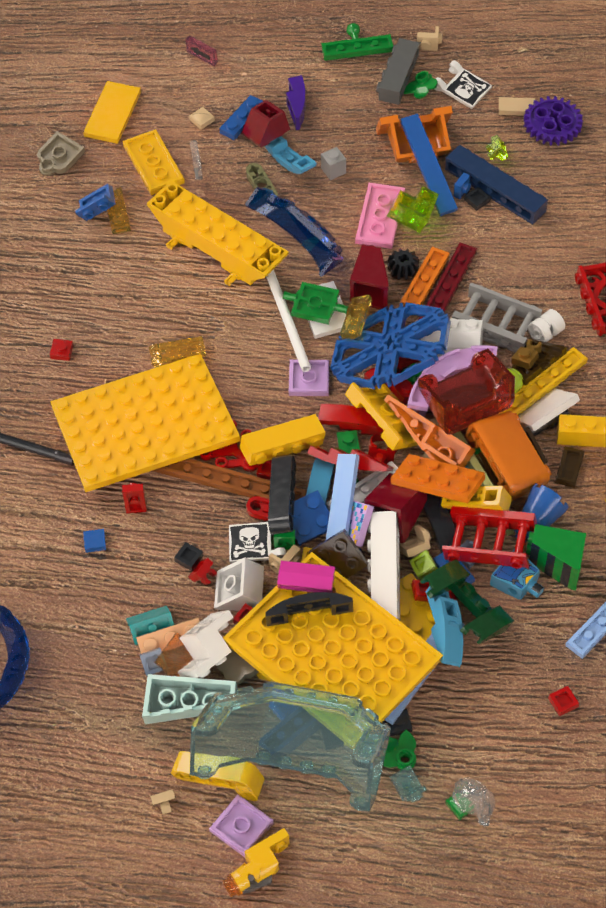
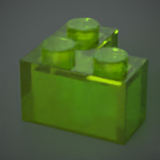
(411, 210)

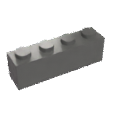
(398, 71)

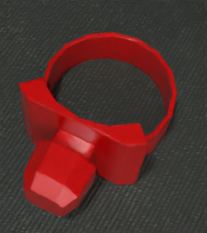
(381, 454)

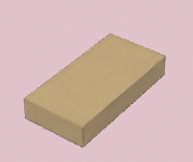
(514, 106)

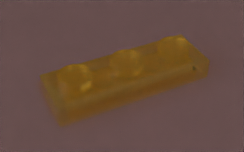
(356, 317)

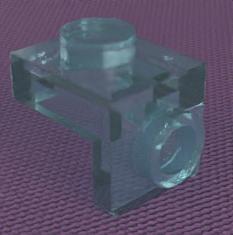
(407, 784)

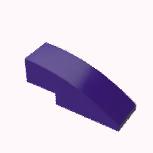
(296, 100)

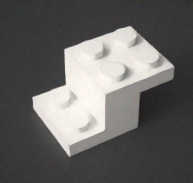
(206, 645)

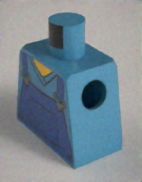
(517, 581)

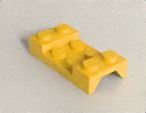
(374, 402)

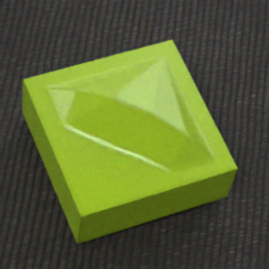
(423, 564)

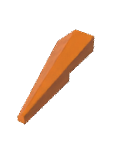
(431, 437)

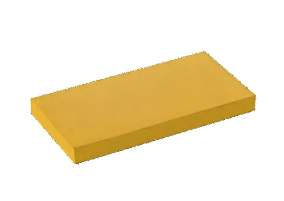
(112, 112)
(153, 161)

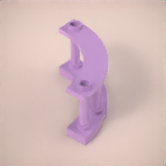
(448, 365)

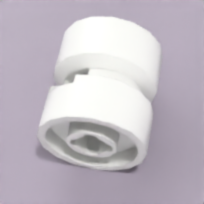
(546, 326)

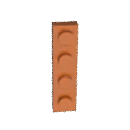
(425, 277)

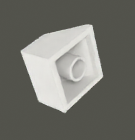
(239, 585)

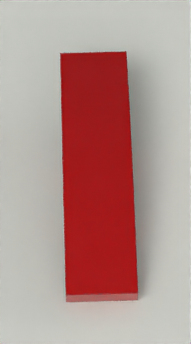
(348, 418)
(366, 461)

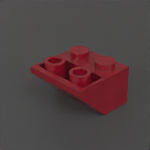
(265, 123)

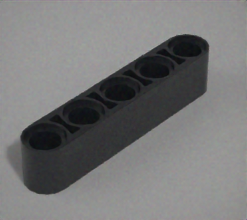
(282, 494)

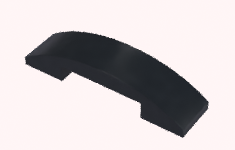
(440, 521)
(308, 602)

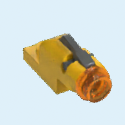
(260, 865)

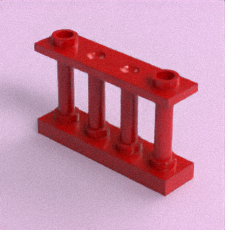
(490, 518)

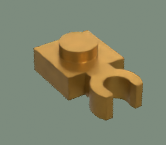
(527, 356)

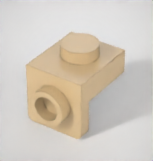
(429, 41)
(418, 544)
(292, 555)

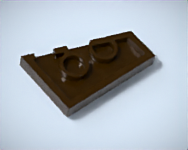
(549, 354)

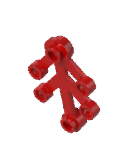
(230, 450)

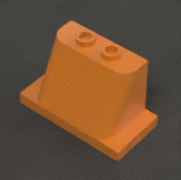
(434, 127)

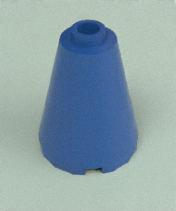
(545, 505)

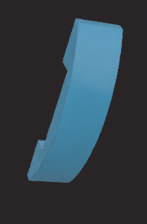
(289, 158)
(320, 478)

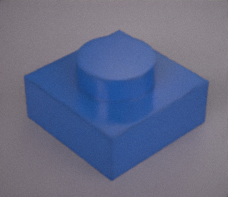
(462, 186)

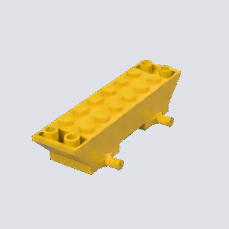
(203, 226)

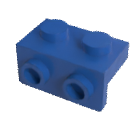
(96, 202)

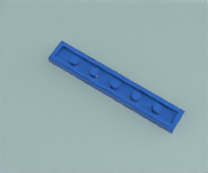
(428, 164)

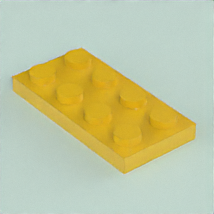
(414, 614)

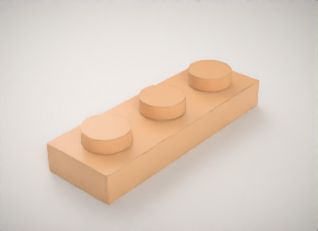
(162, 637)

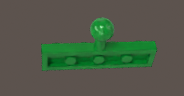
(356, 46)

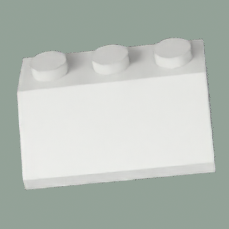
(462, 334)

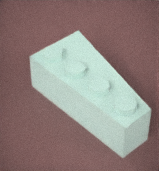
(180, 697)

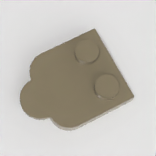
(58, 154)
(236, 668)

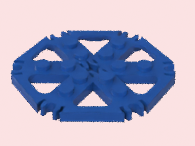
(391, 344)

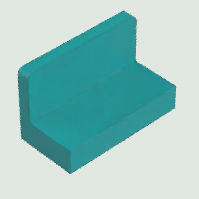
(149, 622)

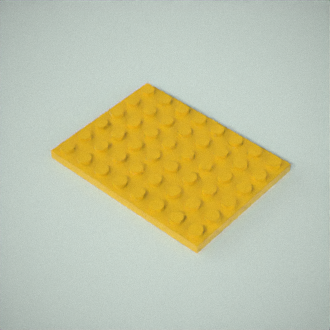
(144, 422)
(345, 654)

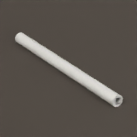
(288, 322)

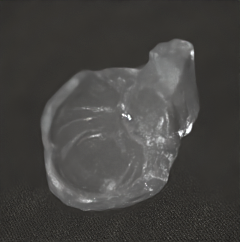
(474, 799)

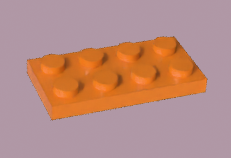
(438, 478)

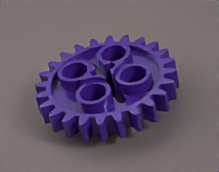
(553, 120)

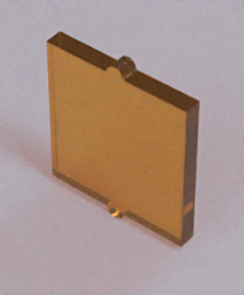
(173, 657)

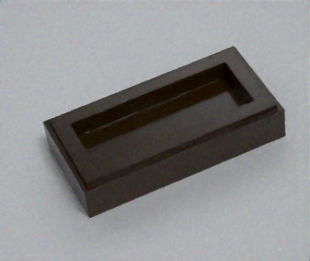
(569, 467)

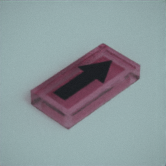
(201, 50)

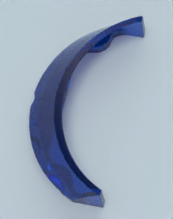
(300, 225)
(18, 655)

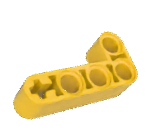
(242, 776)

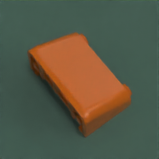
(509, 453)

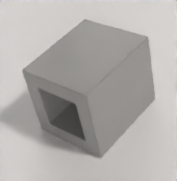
(333, 163)

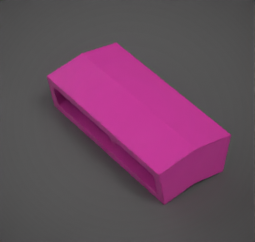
(305, 577)

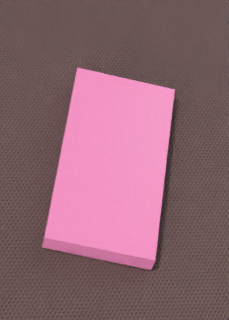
(374, 224)

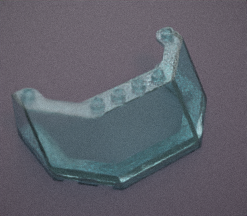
(293, 731)

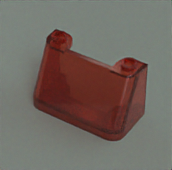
(470, 394)

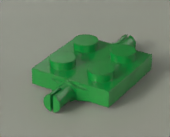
(315, 303)

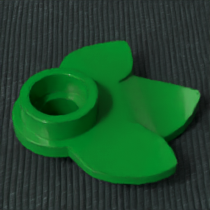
(422, 85)
(400, 749)

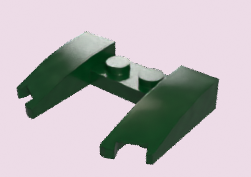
(453, 577)

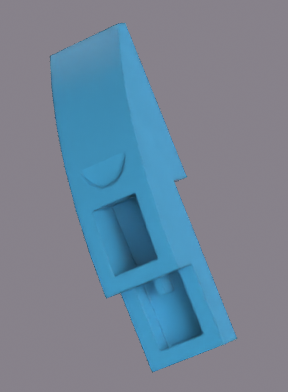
(447, 628)

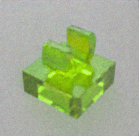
(498, 148)

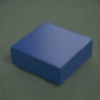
(94, 540)

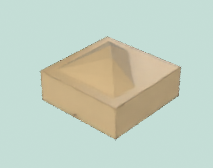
(201, 118)

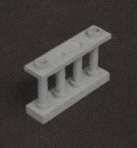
(499, 335)

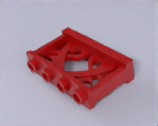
(591, 298)

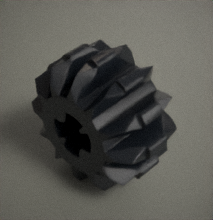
(403, 264)

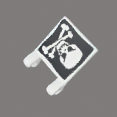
(464, 86)
(252, 542)

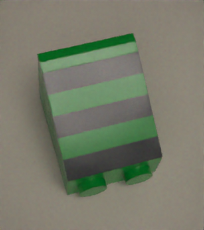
(557, 553)

